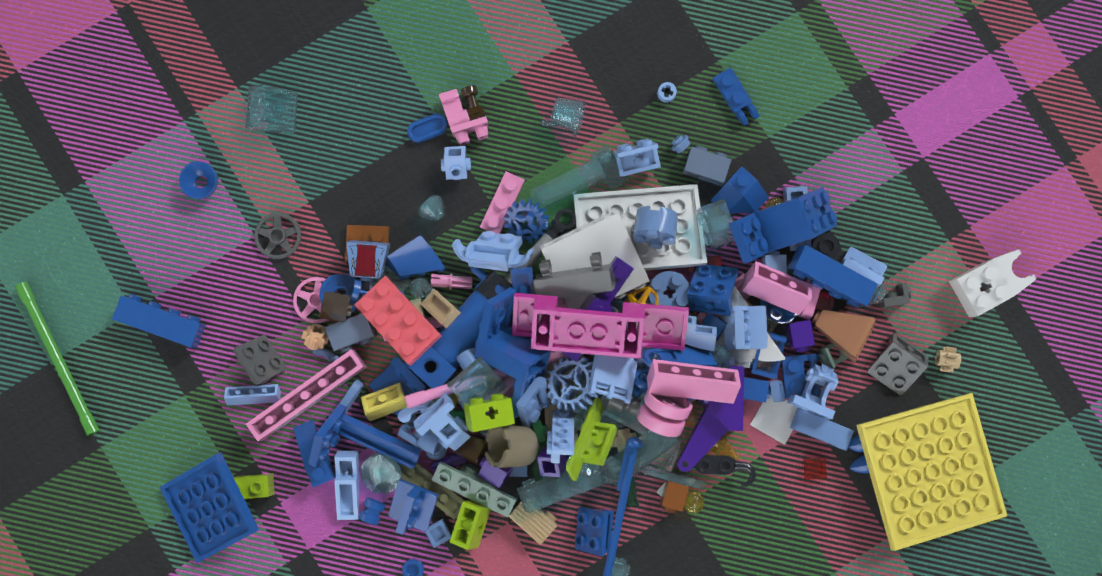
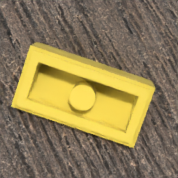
(384, 402)

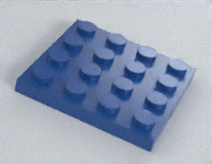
(209, 508)

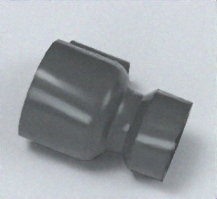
(619, 406)

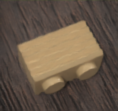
(536, 524)

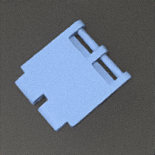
(613, 375)

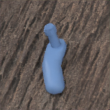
(326, 354)

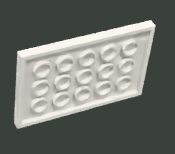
(684, 200)

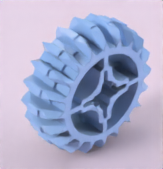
(563, 400)

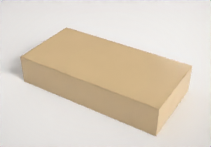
(440, 308)

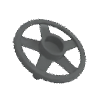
(278, 236)

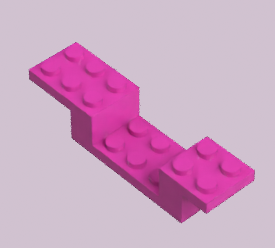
(598, 331)

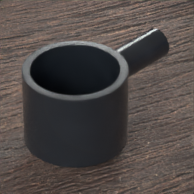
(826, 244)

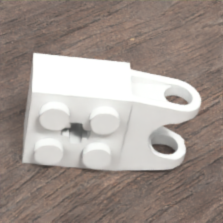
(997, 282)

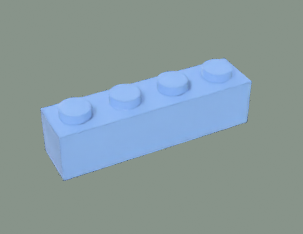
(252, 394)

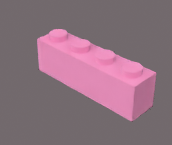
(693, 381)

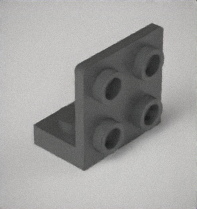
(899, 365)

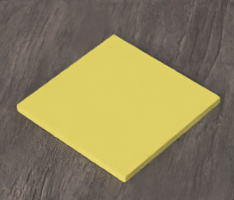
(931, 471)

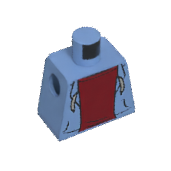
(367, 260)

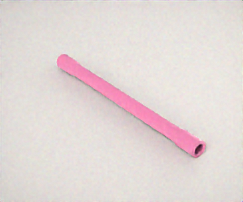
(424, 396)

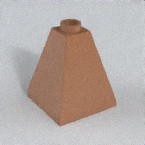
(845, 331)

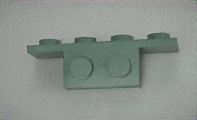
(472, 486)

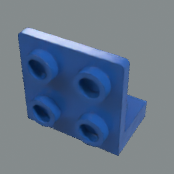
(712, 289)
(398, 373)

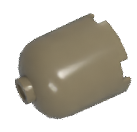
(511, 446)

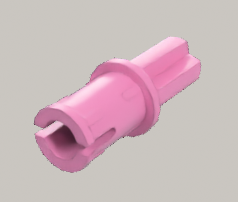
(450, 281)

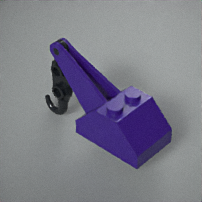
(711, 426)

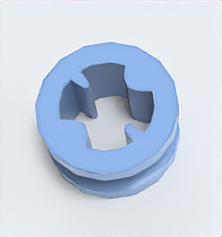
(672, 90)

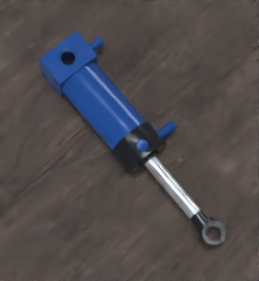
(465, 328)

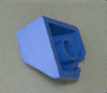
(742, 193)

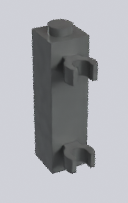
(575, 281)

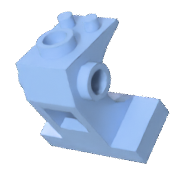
(822, 376)
(436, 419)

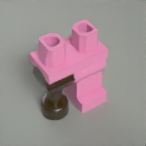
(465, 120)

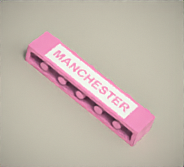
(306, 395)

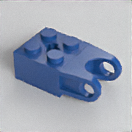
(690, 355)

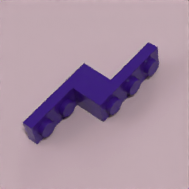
(602, 300)

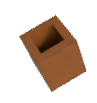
(674, 496)

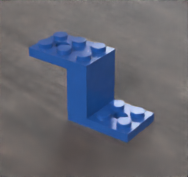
(783, 224)
(508, 352)

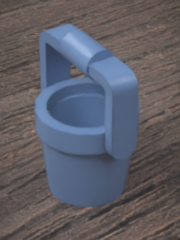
(428, 442)

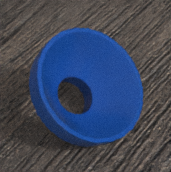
(189, 176)

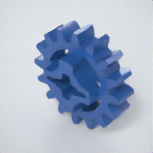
(520, 213)

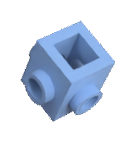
(455, 163)

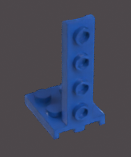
(341, 424)

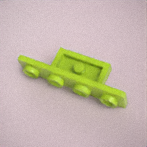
(593, 441)

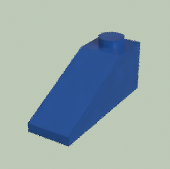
(305, 436)

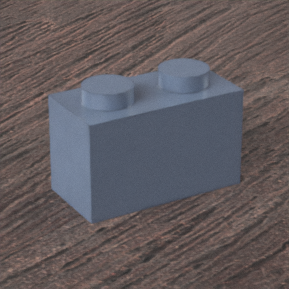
(707, 165)
(352, 332)

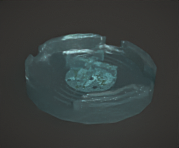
(380, 473)

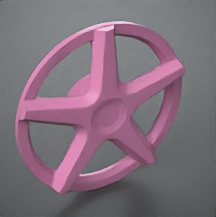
(312, 299)

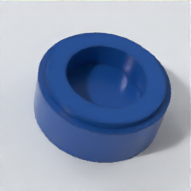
(413, 567)

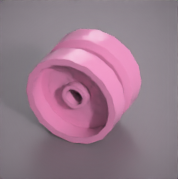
(664, 414)

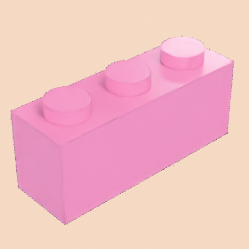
(777, 288)

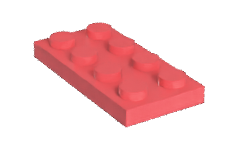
(398, 320)

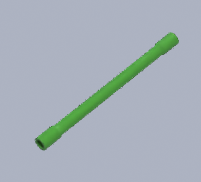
(29, 301)

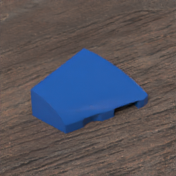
(414, 259)

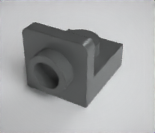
(892, 299)

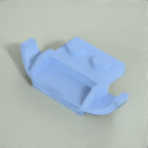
(493, 251)

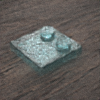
(477, 381)

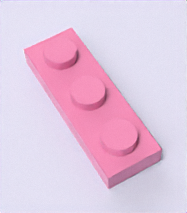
(503, 198)

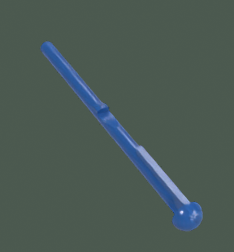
(623, 486)

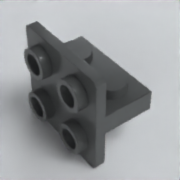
(259, 360)

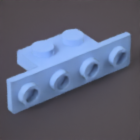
(561, 438)

